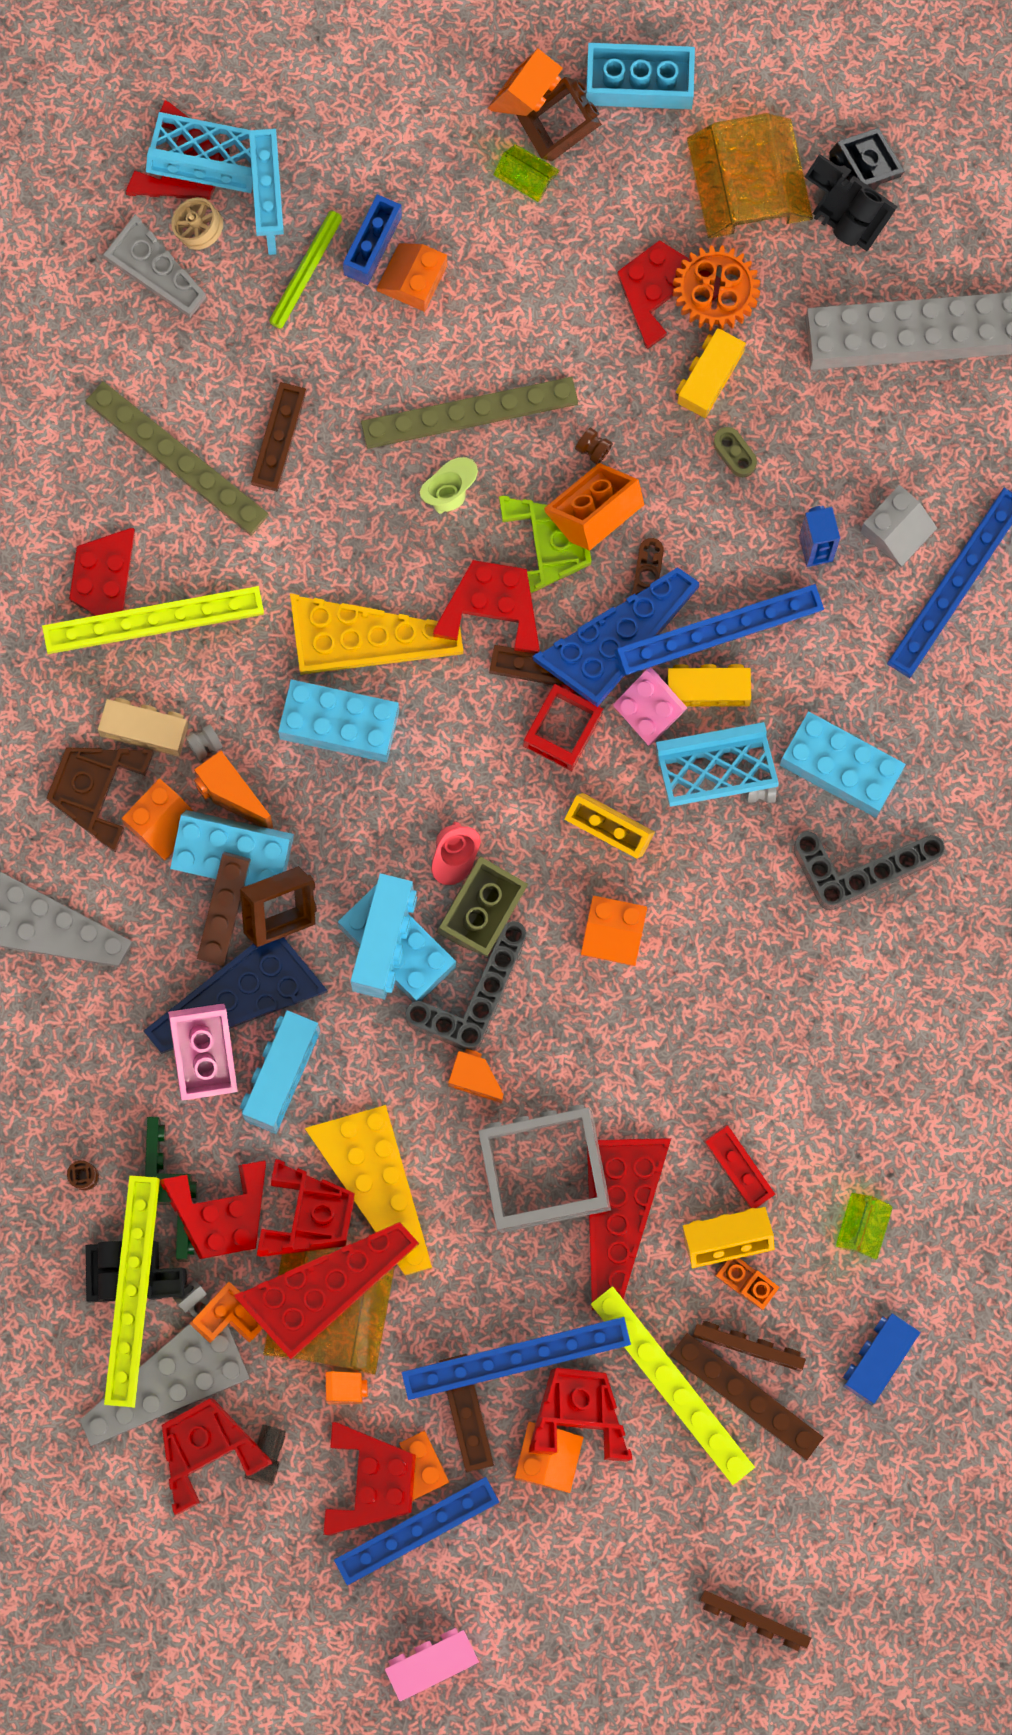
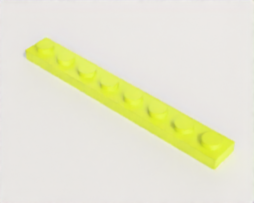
(152, 620)
(132, 1291)
(676, 1389)

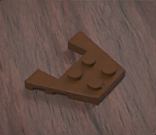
(84, 783)

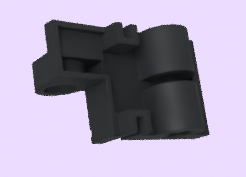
(849, 206)
(103, 1272)

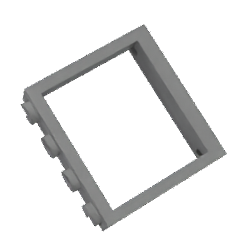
(554, 1213)

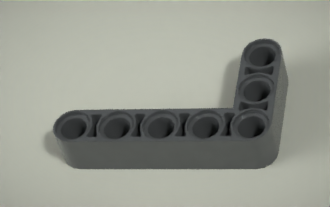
(864, 873)
(480, 997)

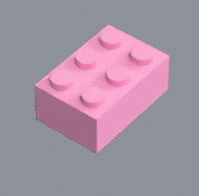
(203, 1051)
(431, 1664)

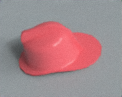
(455, 853)

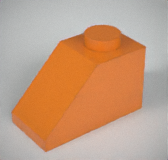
(474, 1076)
(345, 1388)

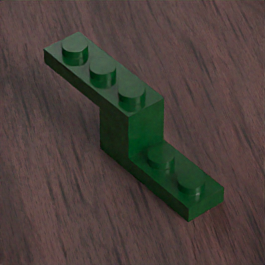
(154, 1163)

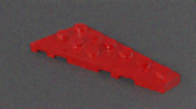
(631, 1179)
(312, 1296)

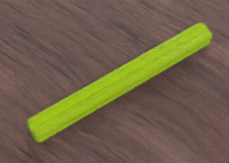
(305, 269)

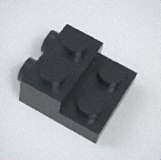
(867, 158)

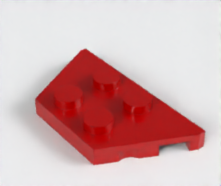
(102, 573)

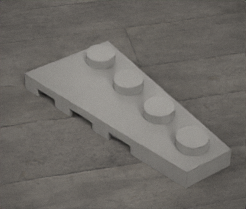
(147, 262)

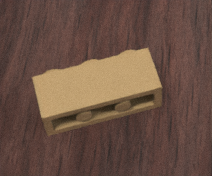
(143, 726)

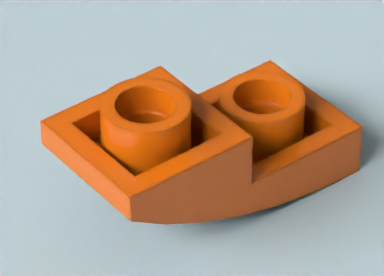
(747, 1282)

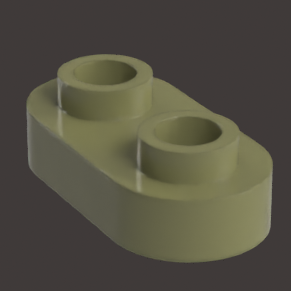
(736, 452)

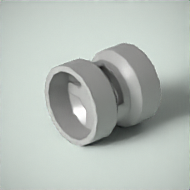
(204, 742)
(767, 795)

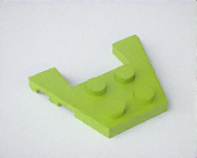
(554, 552)

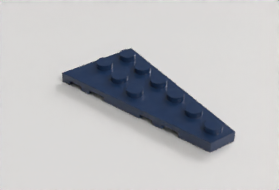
(250, 987)

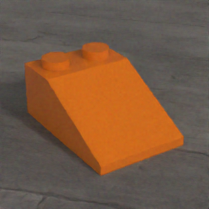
(527, 85)
(227, 789)

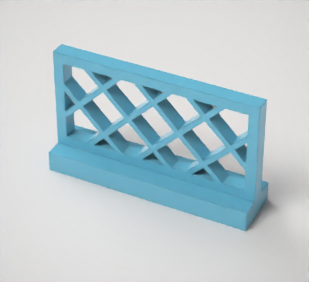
(200, 167)
(266, 185)
(712, 747)

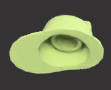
(449, 484)

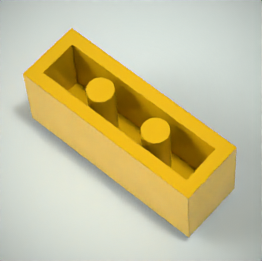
(710, 372)
(711, 685)
(609, 825)
(728, 1237)

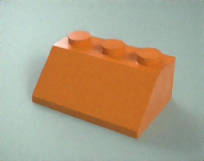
(595, 505)

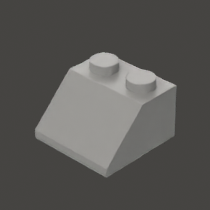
(899, 526)

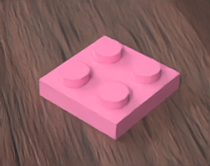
(650, 706)

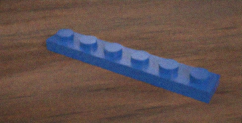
(416, 1531)

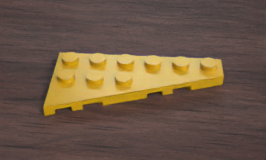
(356, 636)
(369, 1164)

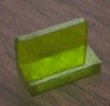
(525, 172)
(864, 1225)

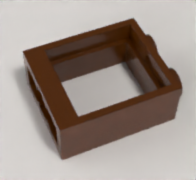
(537, 132)
(266, 930)

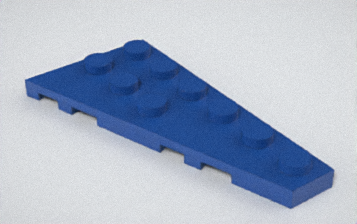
(588, 656)

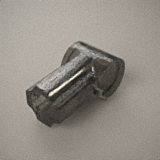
(271, 1443)

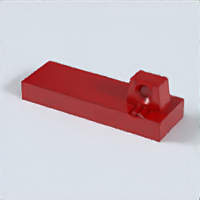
(739, 1167)

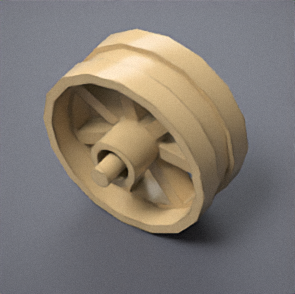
(186, 216)

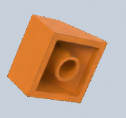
(413, 274)
(157, 818)
(614, 930)
(548, 1470)

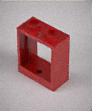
(551, 751)

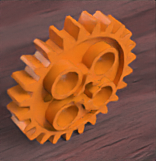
(741, 291)

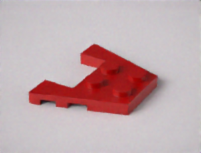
(166, 186)
(649, 284)
(492, 593)
(320, 1214)
(224, 1223)
(579, 1401)
(200, 1439)
(382, 1483)

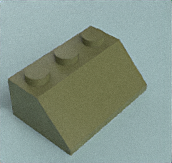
(482, 907)

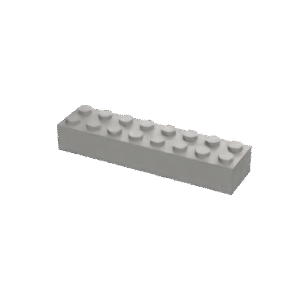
(909, 331)

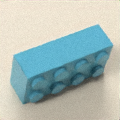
(640, 75)
(338, 720)
(842, 764)
(205, 838)
(382, 936)
(423, 959)
(281, 1071)

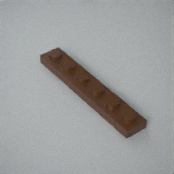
(746, 1396)

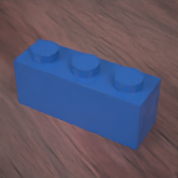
(372, 239)
(819, 536)
(880, 1358)

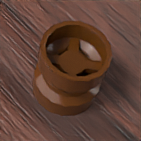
(596, 447)
(84, 1179)

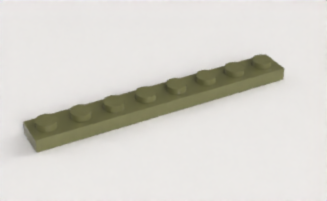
(469, 412)
(177, 458)

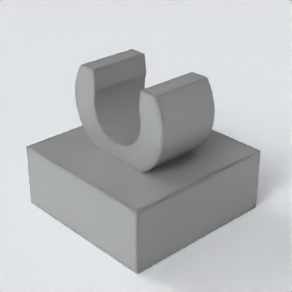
(193, 1295)

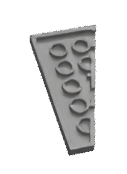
(47, 927)
(170, 1380)

